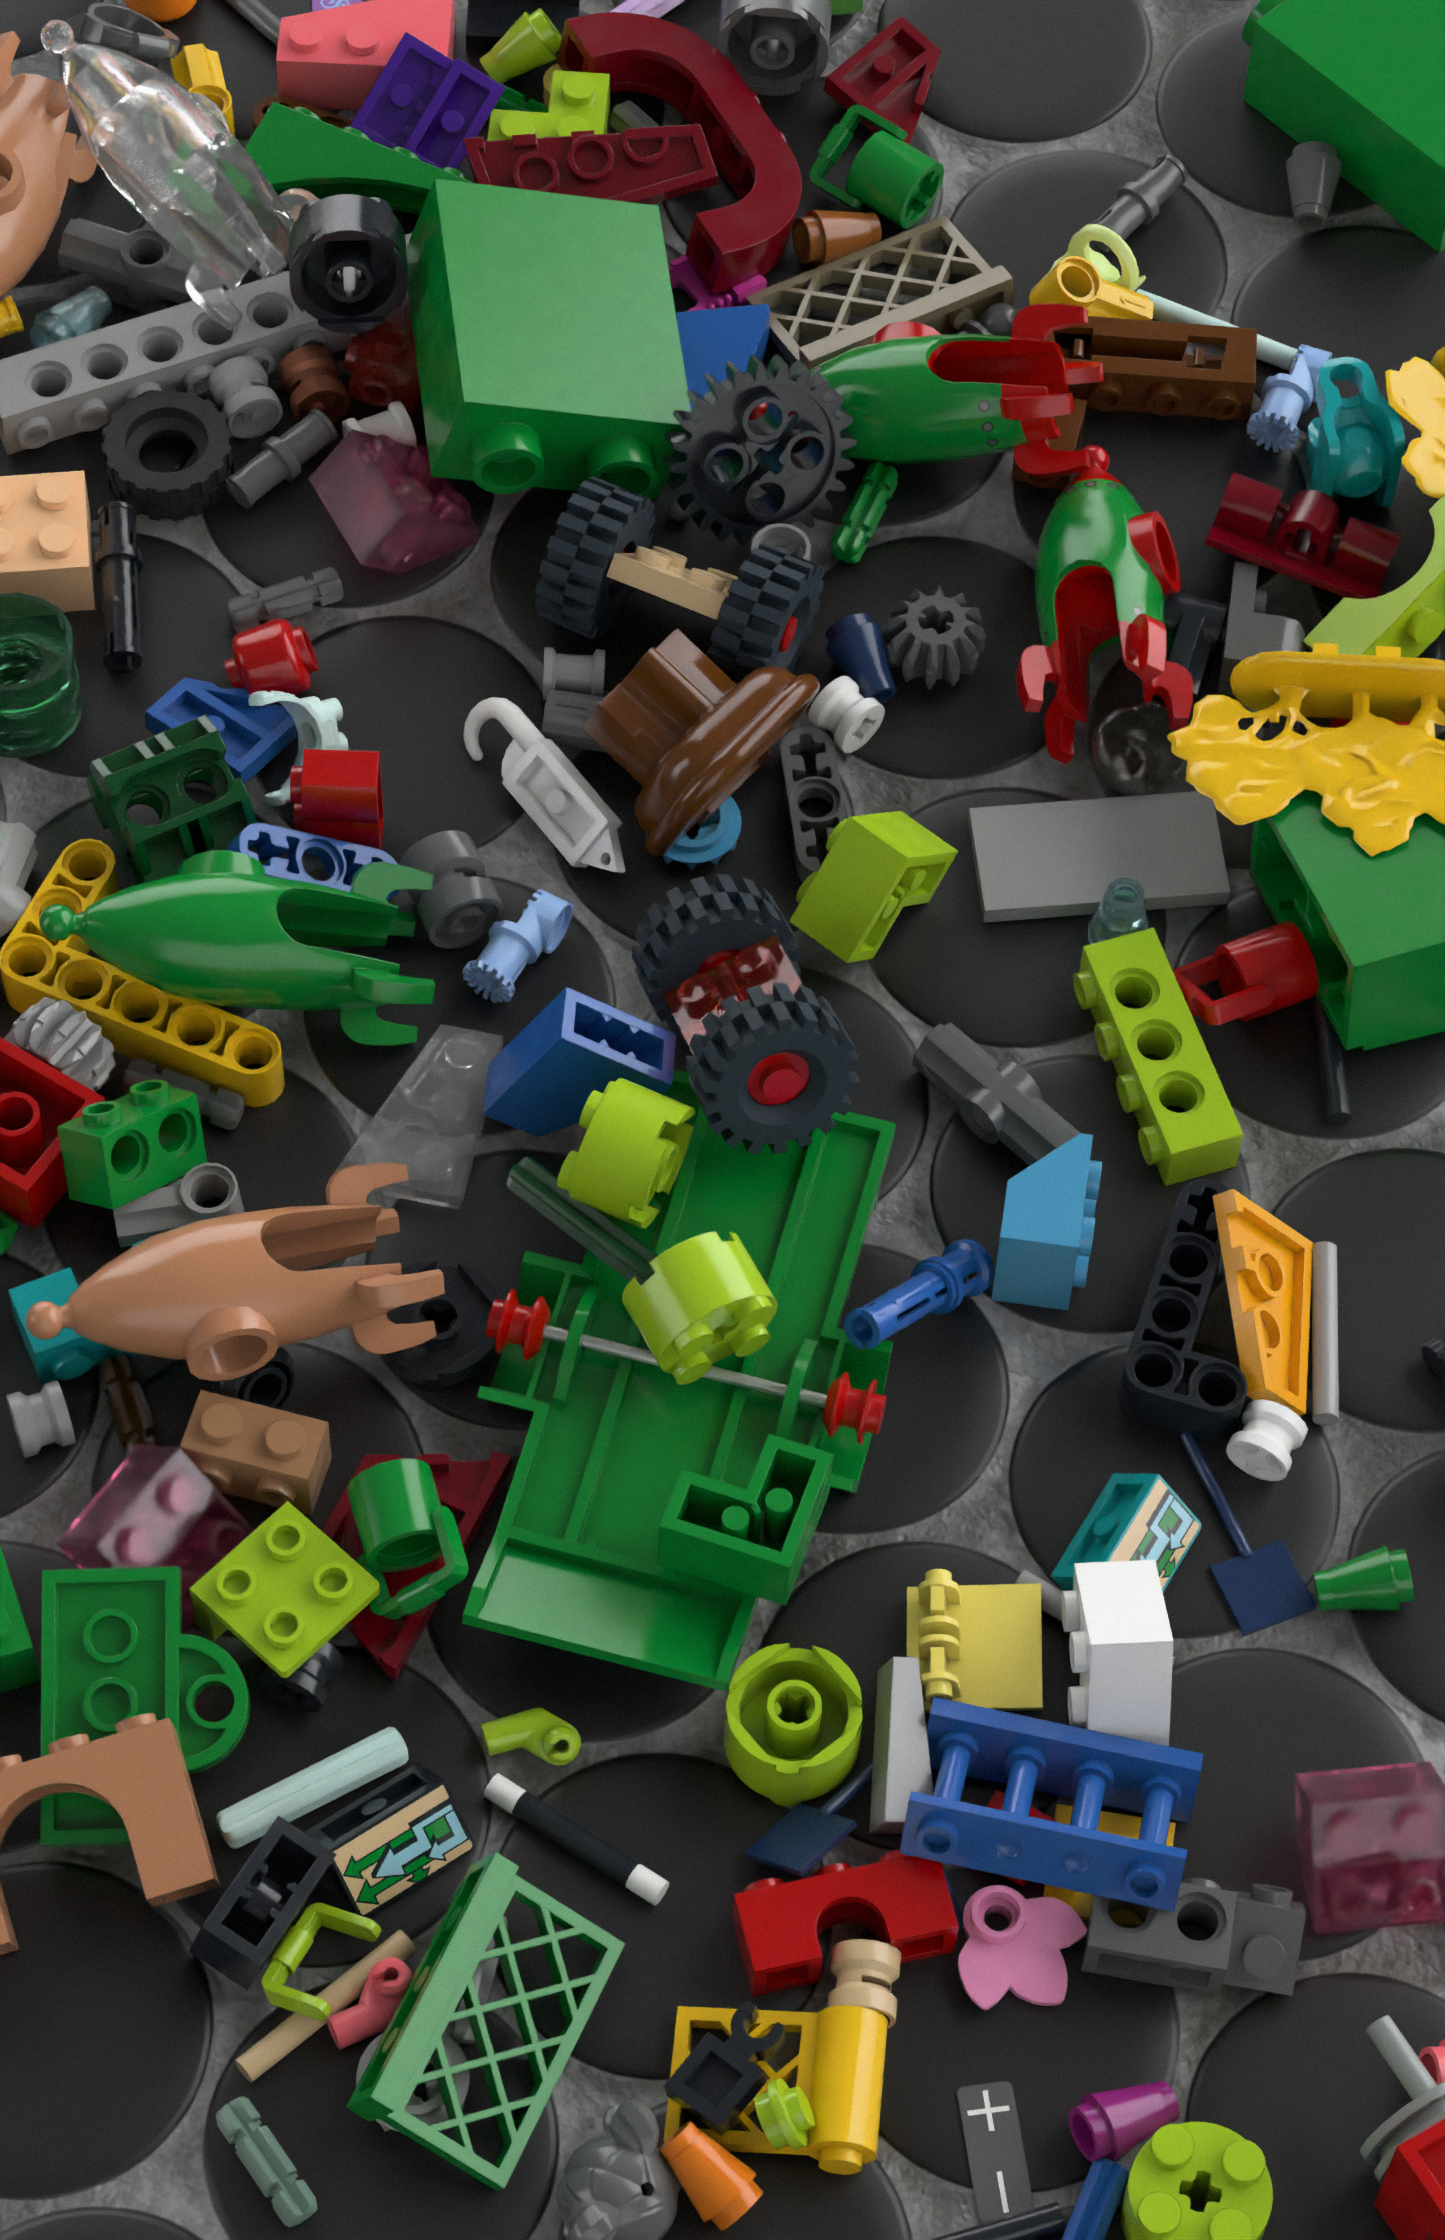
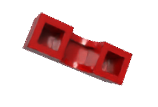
(896, 1898)

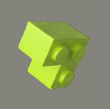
(576, 104)
(866, 880)

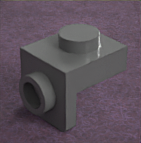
(1266, 1940)

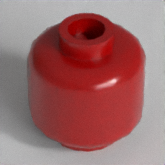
(272, 658)

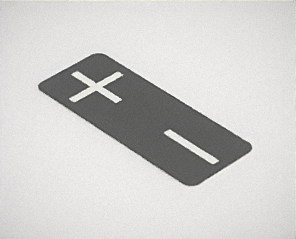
(995, 2150)

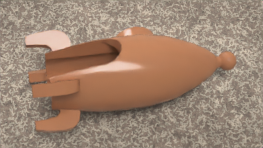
(34, 163)
(239, 1288)

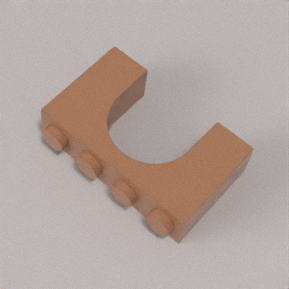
(144, 1781)

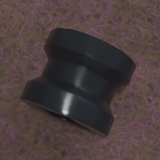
(305, 1687)

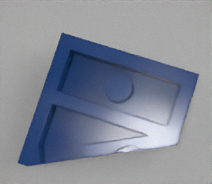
(249, 732)

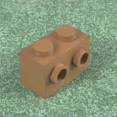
(258, 1451)

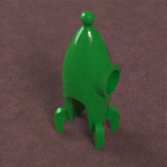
(256, 940)

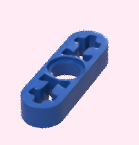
(339, 857)

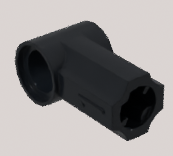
(1192, 634)

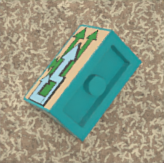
(1132, 1522)

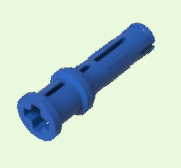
(933, 1287)

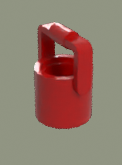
(1254, 974)

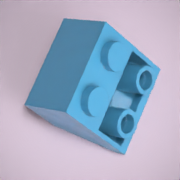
(1048, 1227)

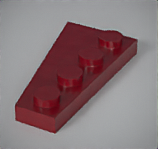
(629, 166)

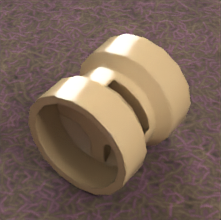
(865, 1976)

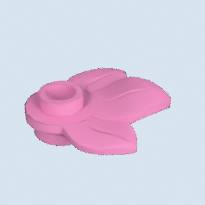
(1023, 1955)

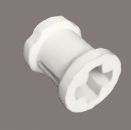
(392, 423)

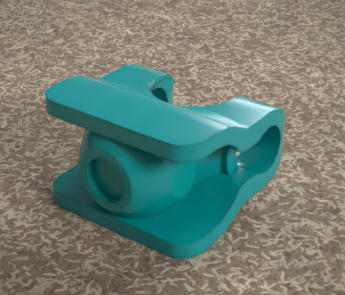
(1356, 439)

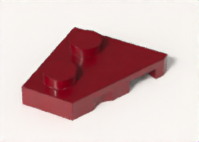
(888, 76)

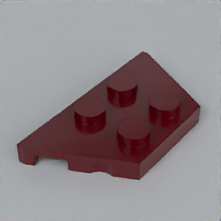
(462, 1487)

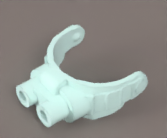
(315, 725)

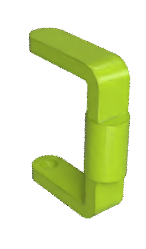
(296, 1945)

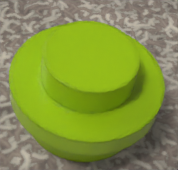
(784, 2115)

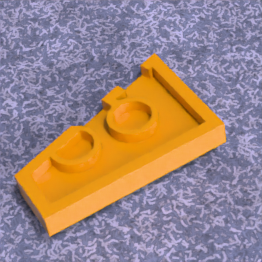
(1268, 1298)

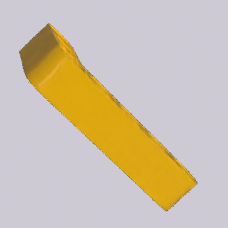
(120, 998)

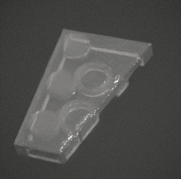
(433, 1118)

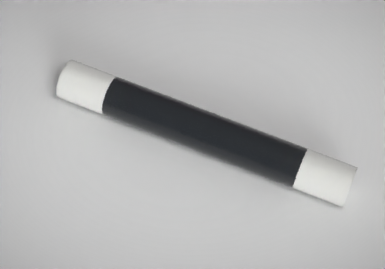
(576, 1839)

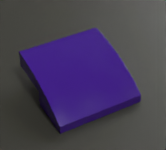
(427, 104)

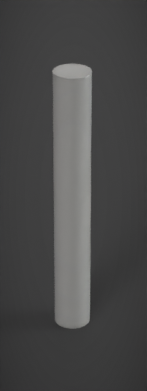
(1325, 1334)

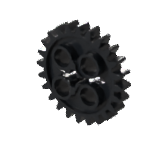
(723, 422)

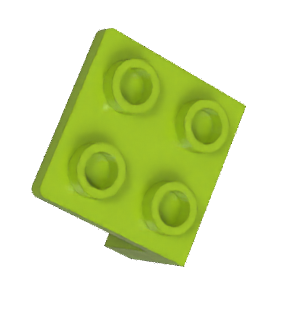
(283, 1591)

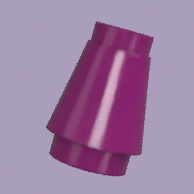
(1120, 2119)

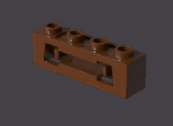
(1152, 374)

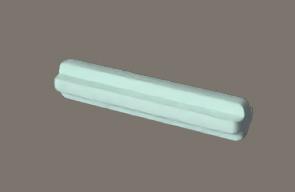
(313, 1787)

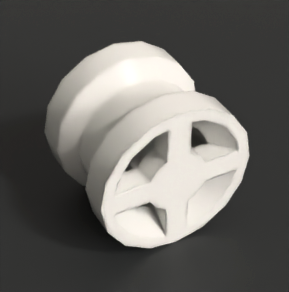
(846, 714)
(1266, 1440)

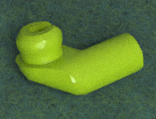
(534, 1731)

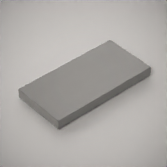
(1066, 854)

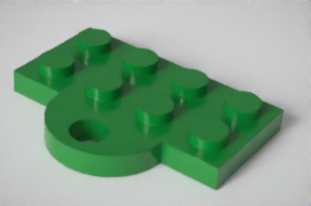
(121, 1653)

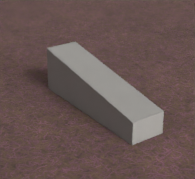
(900, 1745)

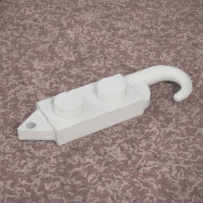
(550, 788)

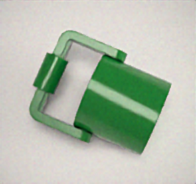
(885, 172)
(405, 1529)

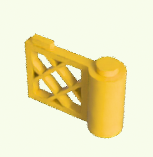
(835, 2067)

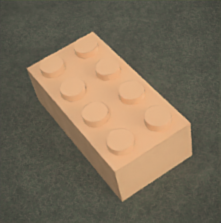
(47, 539)

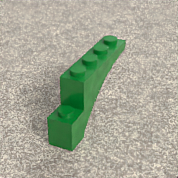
(309, 154)

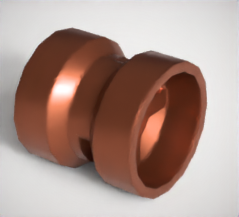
(312, 381)

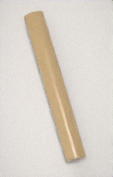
(338, 1995)

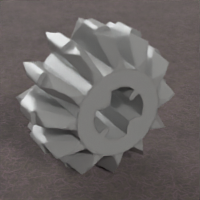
(64, 1041)

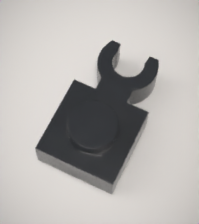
(722, 2077)

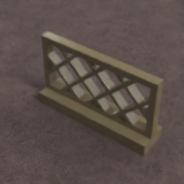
(941, 305)

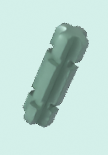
(266, 2161)

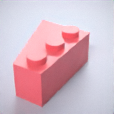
(340, 52)

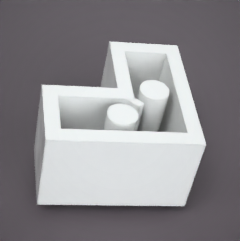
(1120, 1649)

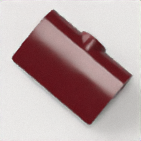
(1302, 538)

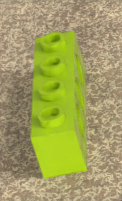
(1138, 972)

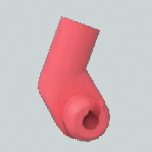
(376, 2005)

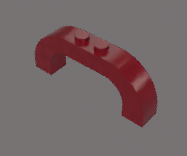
(702, 84)

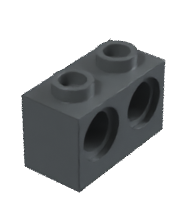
(1157, 1948)

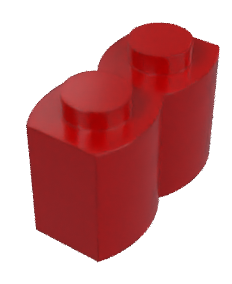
(339, 796)

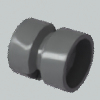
(462, 895)

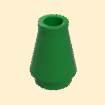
(1368, 1582)

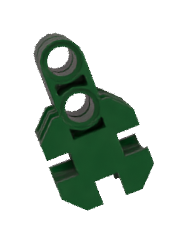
(155, 776)

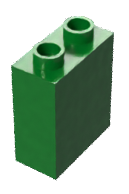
(1368, 86)
(544, 339)
(1365, 917)

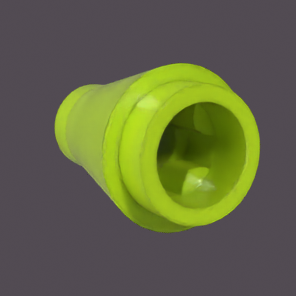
(523, 47)

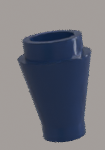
(861, 654)

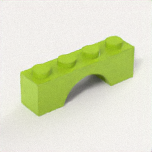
(1403, 618)

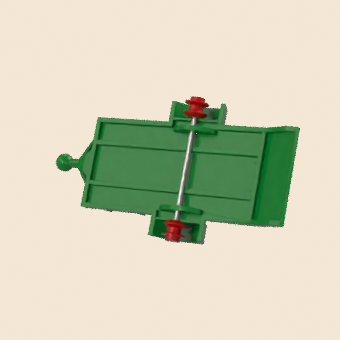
(615, 1430)

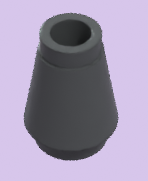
(1312, 182)

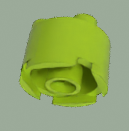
(628, 1151)
(701, 1305)
(821, 1728)
(1199, 2164)

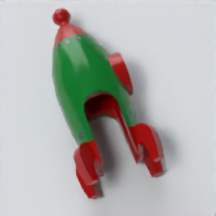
(962, 394)
(1099, 585)

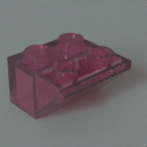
(391, 503)
(157, 1515)
(1372, 1846)

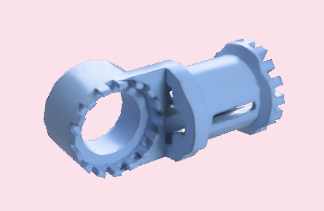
(1286, 399)
(518, 944)

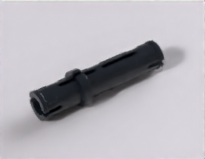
(119, 569)

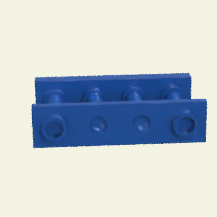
(1062, 1762)

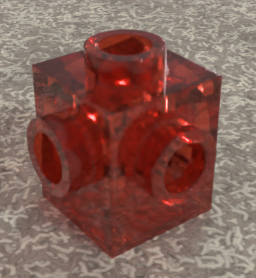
(384, 367)

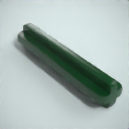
(581, 1222)

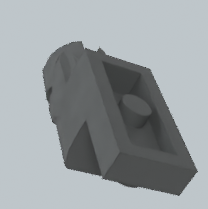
(1253, 632)

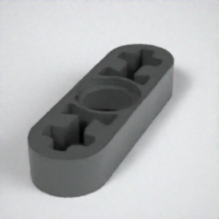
(797, 788)

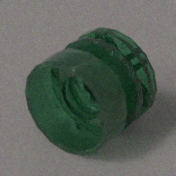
(36, 676)

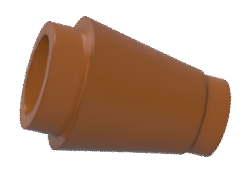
(833, 234)

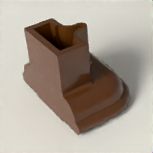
(693, 732)

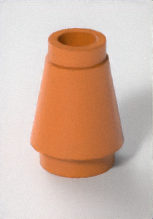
(711, 2176)

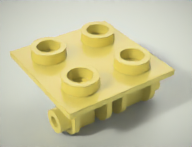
(977, 1642)

